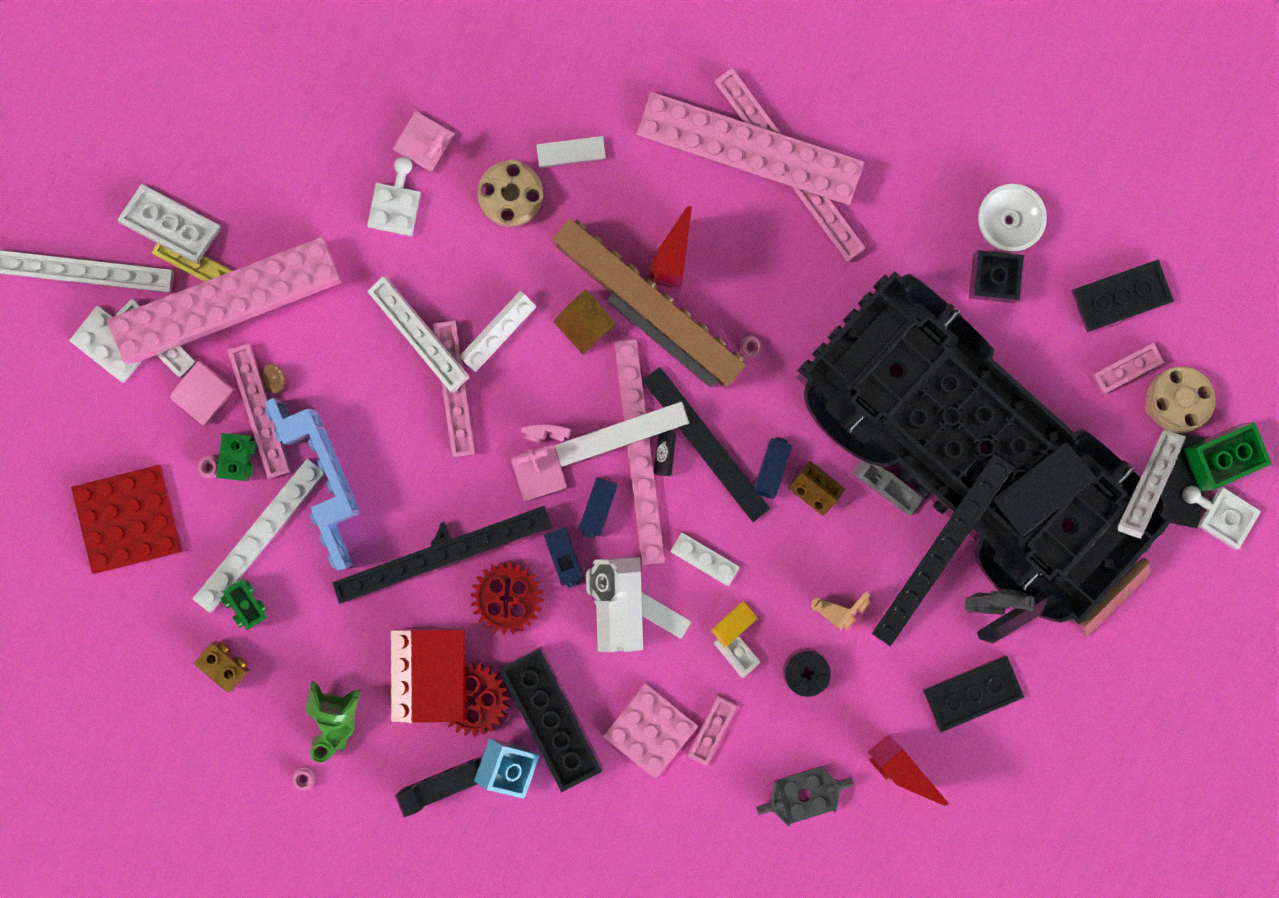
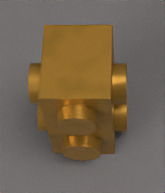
(816, 488)
(219, 664)

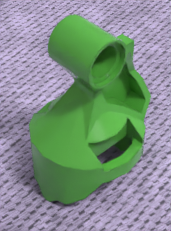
(334, 720)

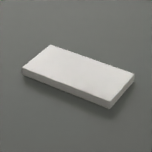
(169, 224)

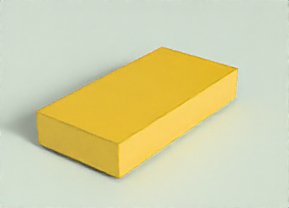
(734, 624)

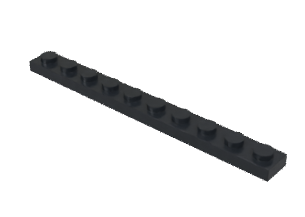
(944, 548)
(442, 554)

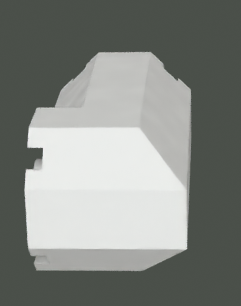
(618, 603)

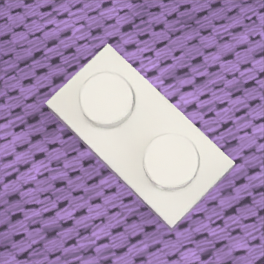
(738, 656)

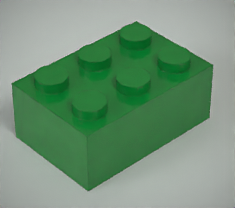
(1227, 456)

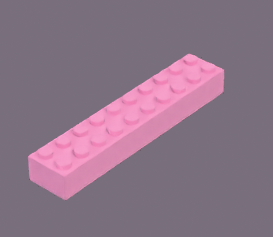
(224, 301)

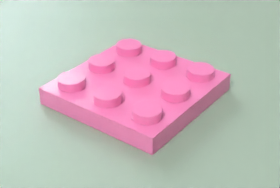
(650, 731)

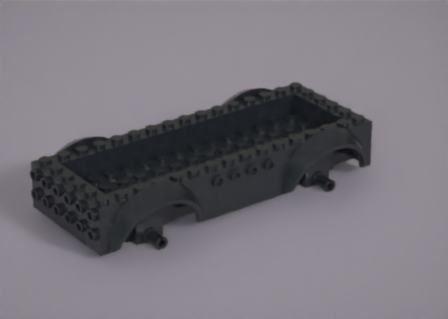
(933, 430)

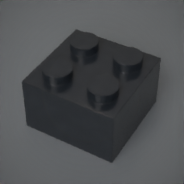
(996, 276)

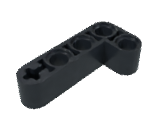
(439, 786)

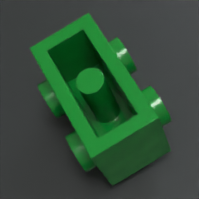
(232, 456)
(240, 599)

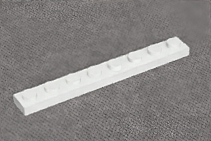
(86, 271)
(259, 535)

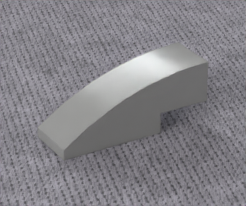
(887, 486)

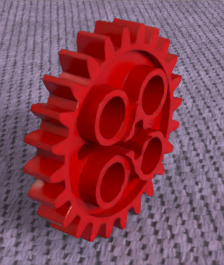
(486, 595)
(487, 712)

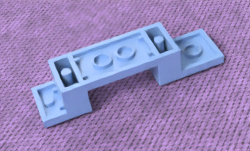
(327, 514)

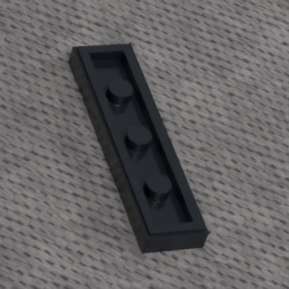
(1018, 617)

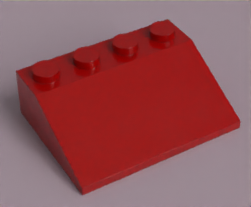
(669, 264)
(427, 675)
(897, 766)

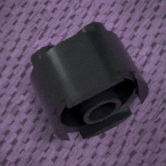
(817, 679)

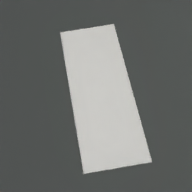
(664, 616)

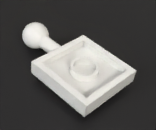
(393, 206)
(1225, 516)

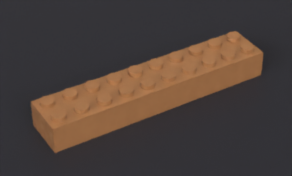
(642, 297)

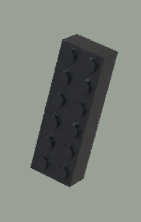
(551, 719)

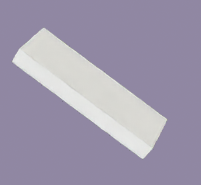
(571, 152)

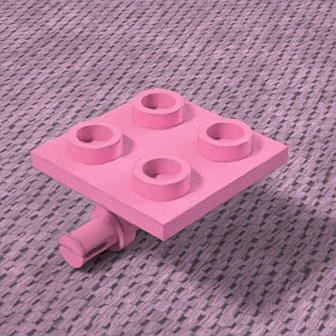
(423, 141)
(538, 472)

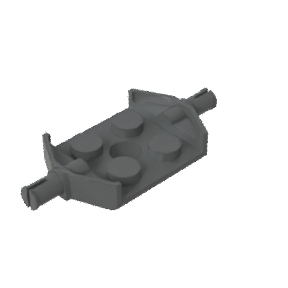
(998, 601)
(823, 795)

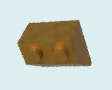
(584, 322)

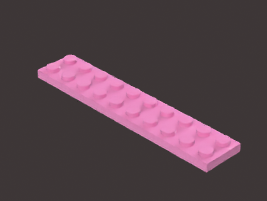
(750, 148)

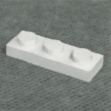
(704, 559)

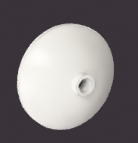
(1022, 207)

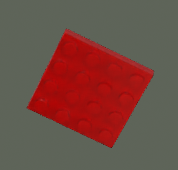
(126, 519)

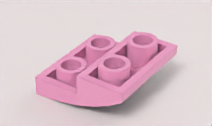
(201, 393)
(537, 432)

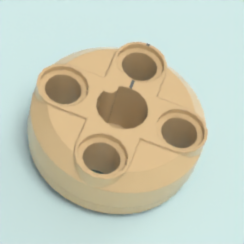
(510, 193)
(1180, 399)

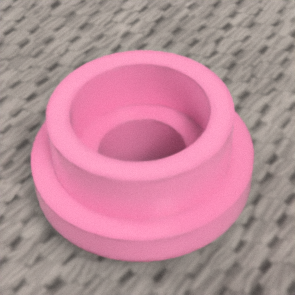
(755, 341)
(202, 466)
(296, 778)

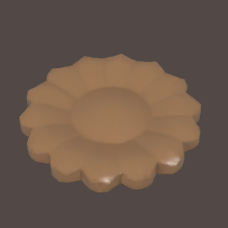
(273, 378)

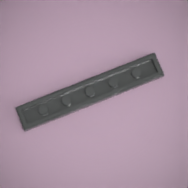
(661, 340)

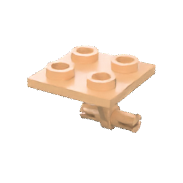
(839, 615)

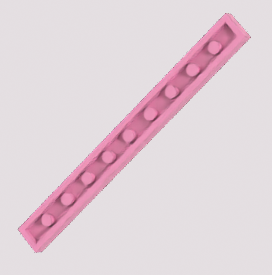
(820, 207)
(639, 455)

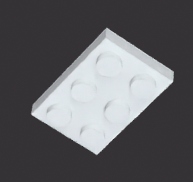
(99, 344)

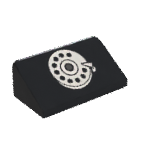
(665, 453)

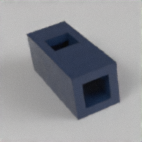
(772, 468)
(597, 508)
(564, 557)

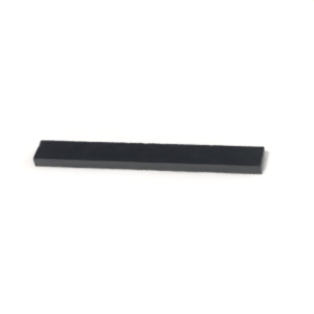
(708, 447)

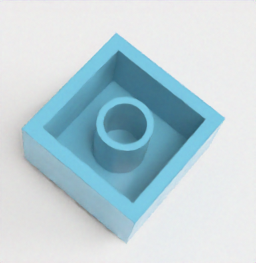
(506, 768)

